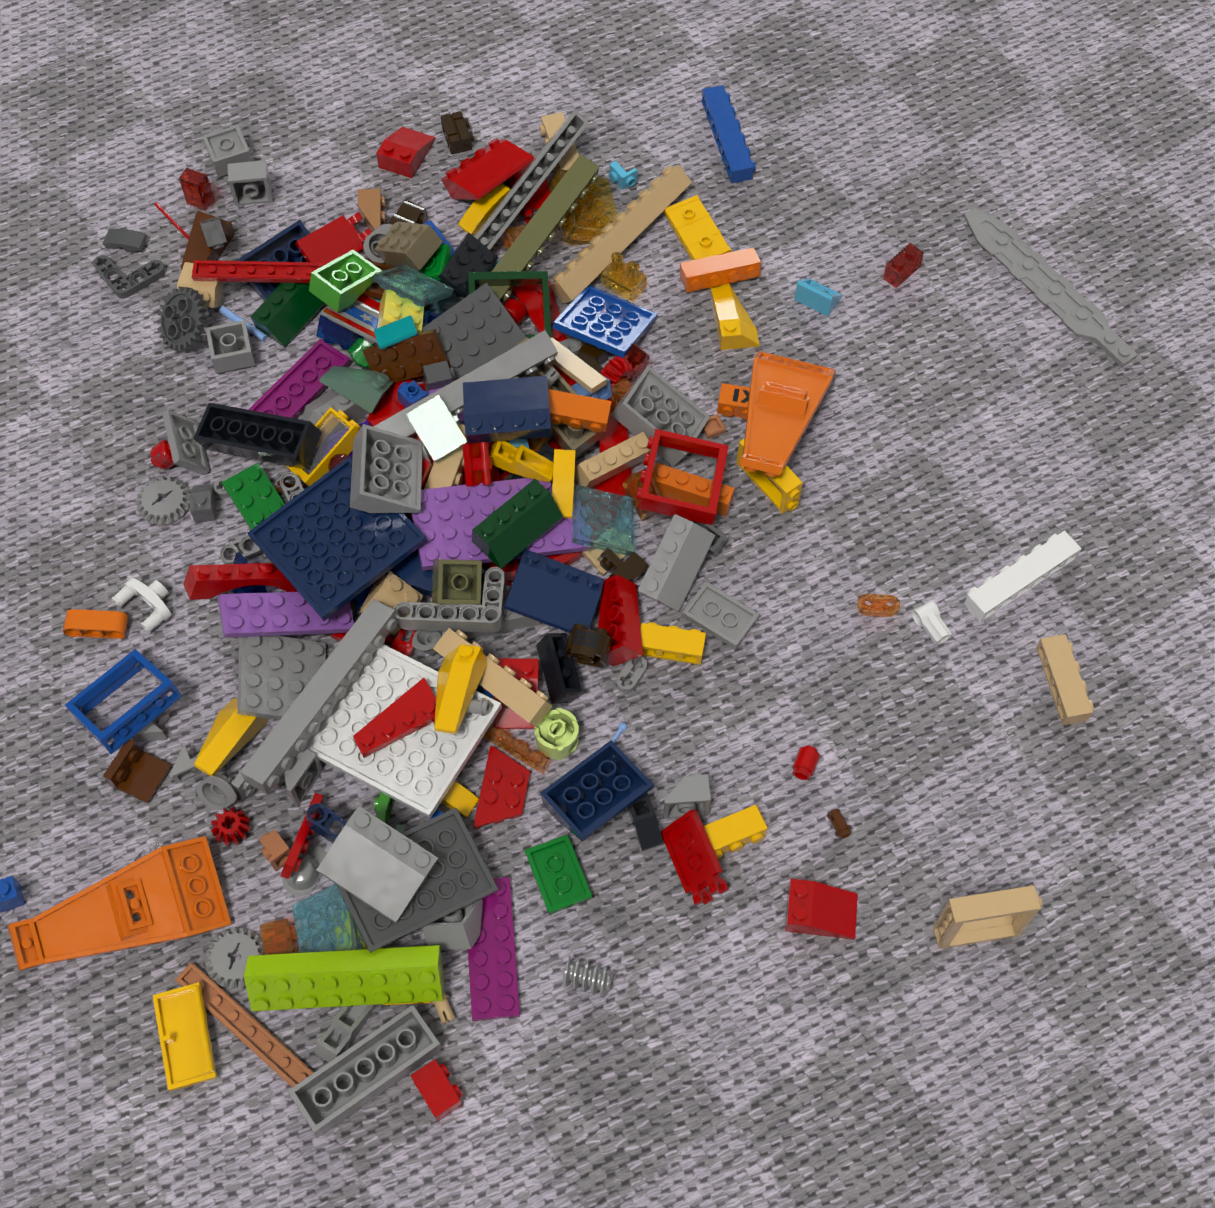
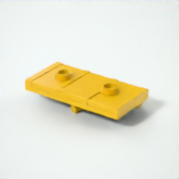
(696, 229)
(184, 1037)

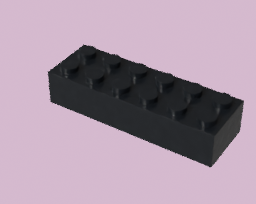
(258, 435)

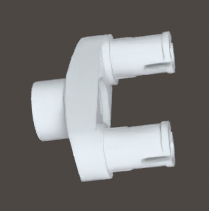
(151, 595)

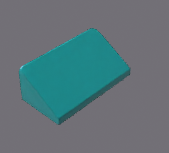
(395, 332)

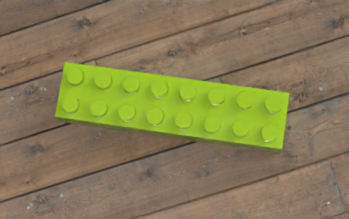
(344, 978)

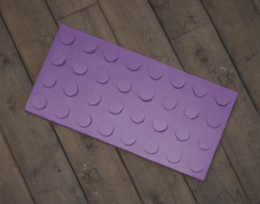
(453, 512)

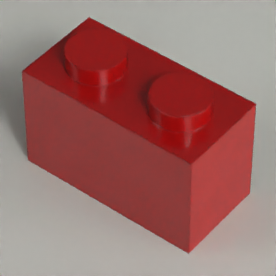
(436, 1089)

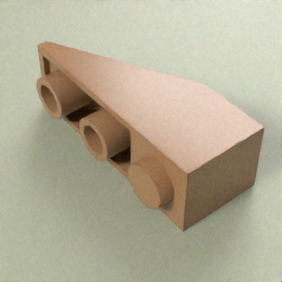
(370, 207)

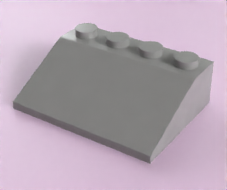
(658, 405)
(385, 472)
(377, 864)

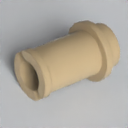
(444, 1010)

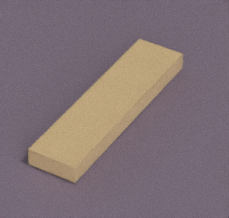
(577, 369)

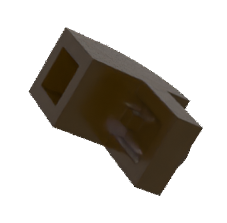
(592, 356)
(630, 569)

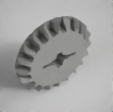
(162, 512)
(217, 958)

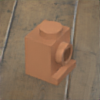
(274, 849)

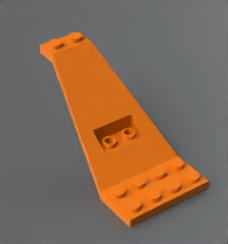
(780, 408)
(172, 894)

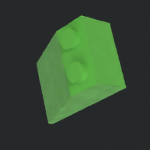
(342, 280)

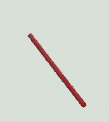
(171, 220)

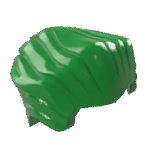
(356, 352)

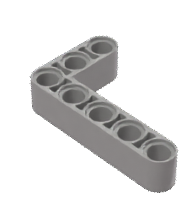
(238, 545)
(459, 611)

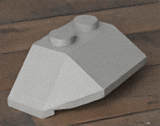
(332, 399)

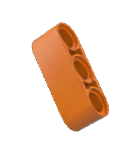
(95, 624)

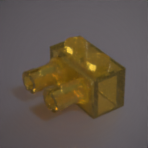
(624, 278)

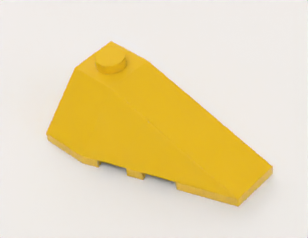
(732, 321)
(456, 686)
(227, 737)

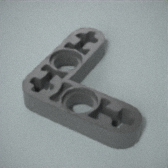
(128, 281)

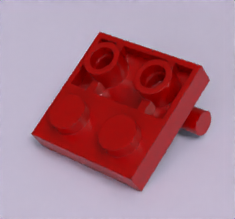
(478, 464)

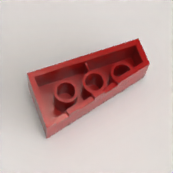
(621, 619)

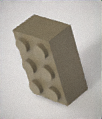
(408, 245)

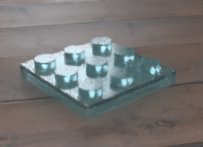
(412, 285)
(602, 520)
(325, 923)

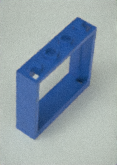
(135, 718)

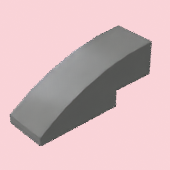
(342, 1031)

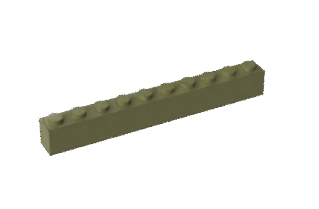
(546, 221)

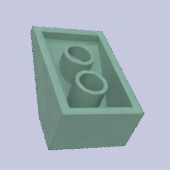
(358, 385)

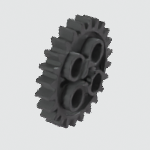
(183, 319)

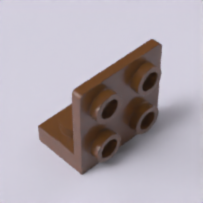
(136, 772)

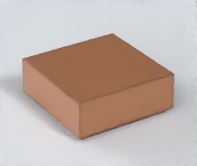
(714, 427)

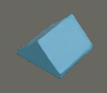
(816, 296)

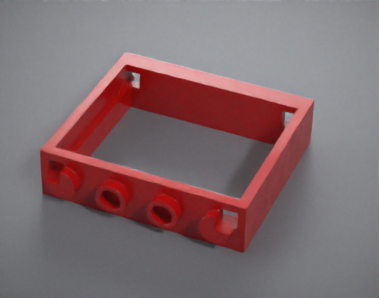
(671, 506)

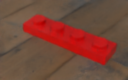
(300, 843)

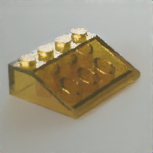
(591, 213)

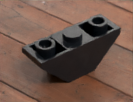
(645, 823)

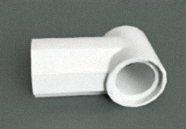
(929, 618)

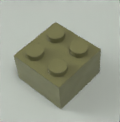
(456, 581)

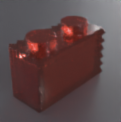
(196, 189)
(903, 265)

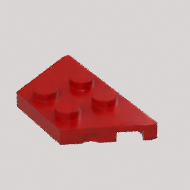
(502, 790)

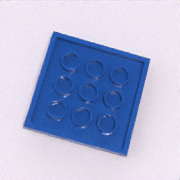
(605, 321)

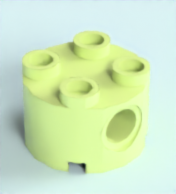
(557, 734)

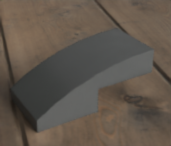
(127, 239)

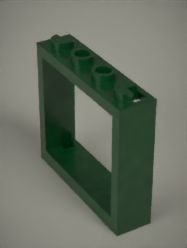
(511, 278)

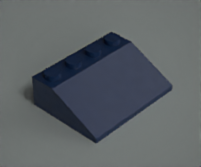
(277, 249)
(506, 409)
(553, 592)
(595, 791)

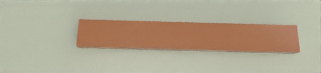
(246, 1027)

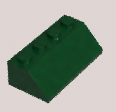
(286, 312)
(517, 524)

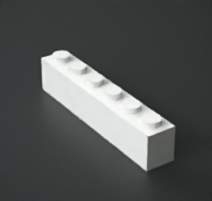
(1022, 575)

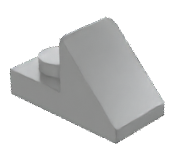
(151, 731)
(184, 766)

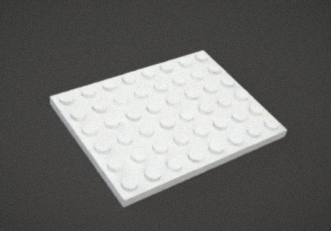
(415, 768)

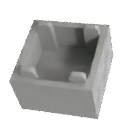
(225, 148)

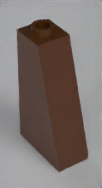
(197, 246)

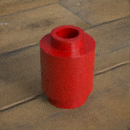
(805, 762)

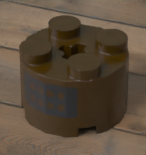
(588, 645)

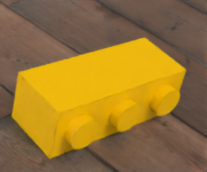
(672, 643)
(736, 831)

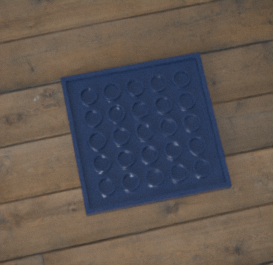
(331, 548)

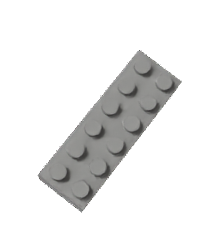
(364, 1071)

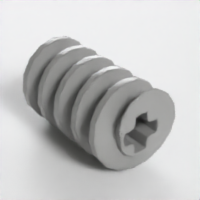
(587, 977)

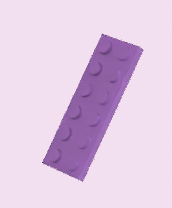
(277, 615)

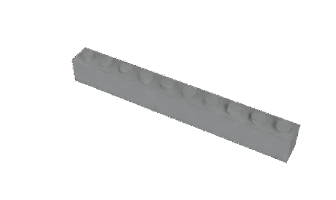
(531, 179)
(509, 365)
(319, 697)

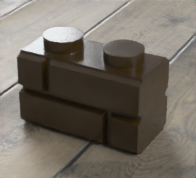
(456, 132)

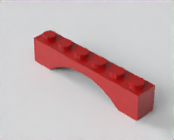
(212, 580)

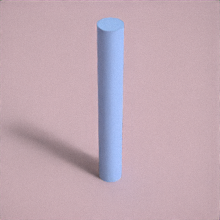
(252, 330)

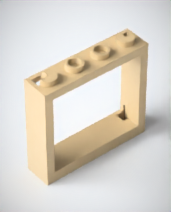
(986, 917)

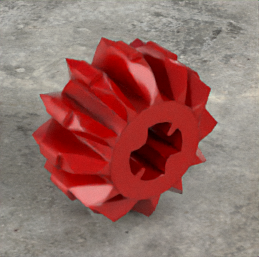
(617, 370)
(239, 826)

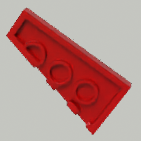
(532, 298)
(404, 716)

